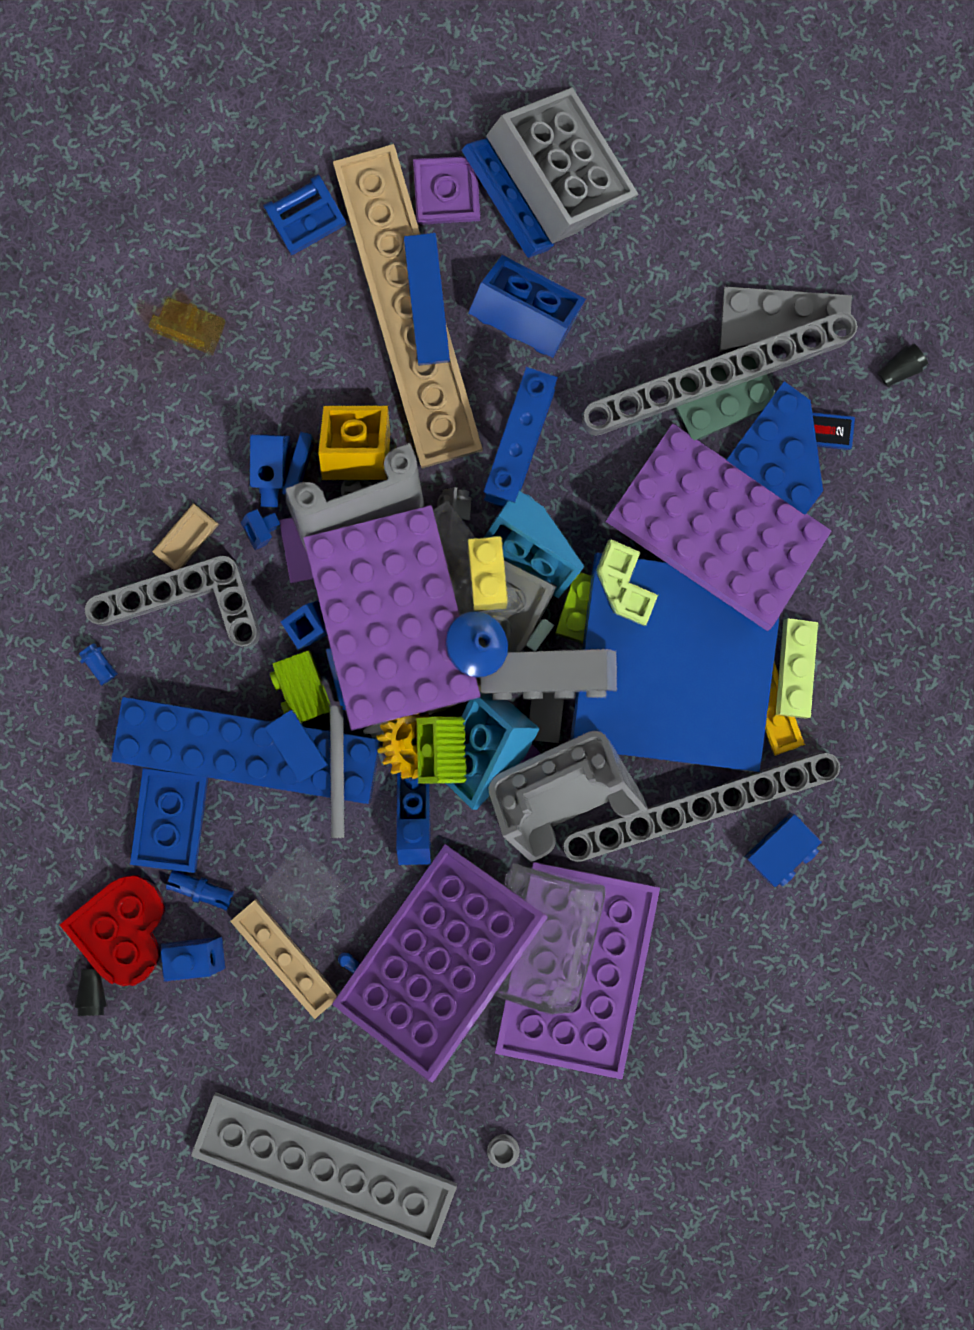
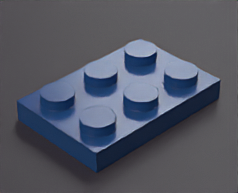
(169, 820)

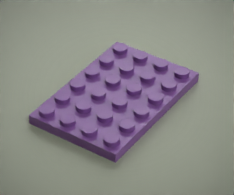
(719, 527)
(389, 616)
(439, 962)
(600, 1028)

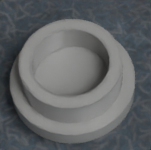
(503, 1151)

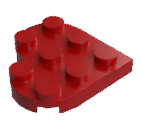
(118, 929)

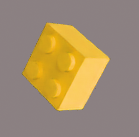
(354, 442)

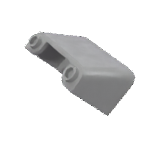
(390, 497)
(560, 787)

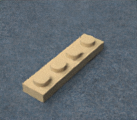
(285, 958)

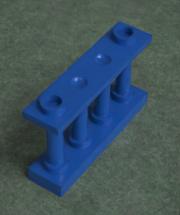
(520, 437)

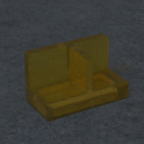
(188, 326)

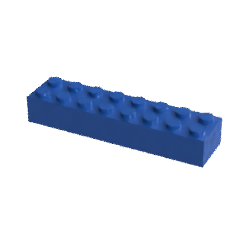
(233, 749)

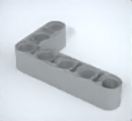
(179, 593)

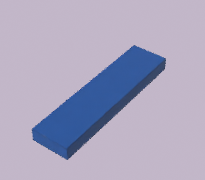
(507, 197)
(426, 299)

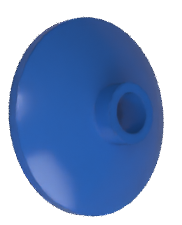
(465, 649)

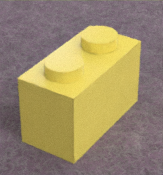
(487, 573)

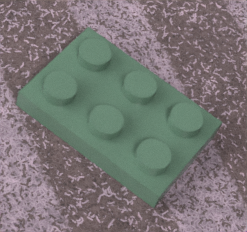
(726, 406)

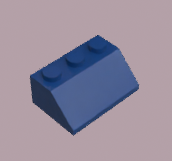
(526, 306)

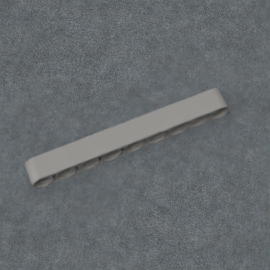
(730, 362)
(716, 806)

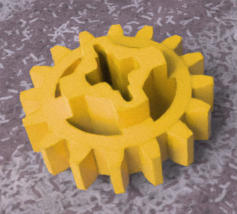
(401, 745)

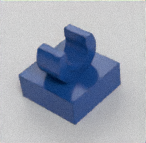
(259, 528)

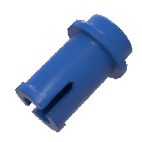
(97, 664)

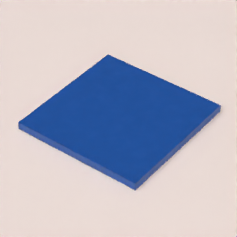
(686, 681)

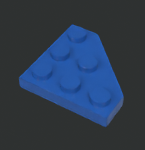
(783, 450)

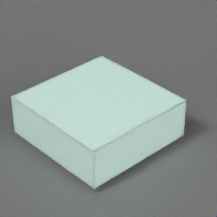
(539, 634)

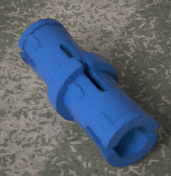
(199, 890)

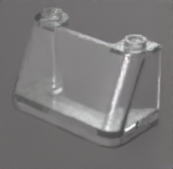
(557, 959)

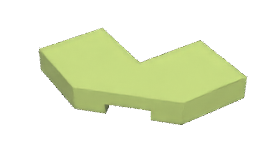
(614, 573)

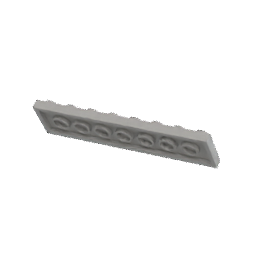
(324, 1170)

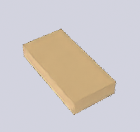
(185, 537)

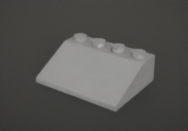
(561, 164)

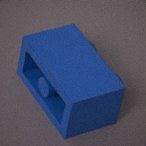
(783, 850)

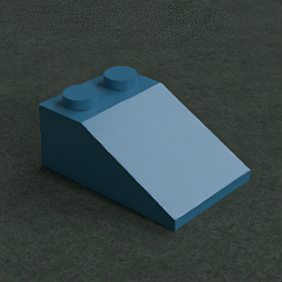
(535, 542)
(494, 742)

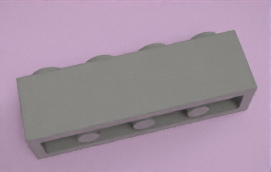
(553, 673)

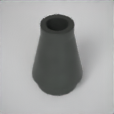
(903, 365)
(90, 994)

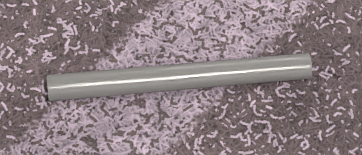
(337, 771)

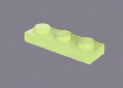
(796, 668)

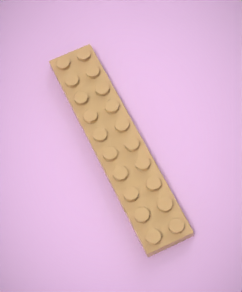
(380, 219)

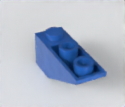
(413, 822)

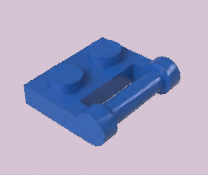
(309, 223)

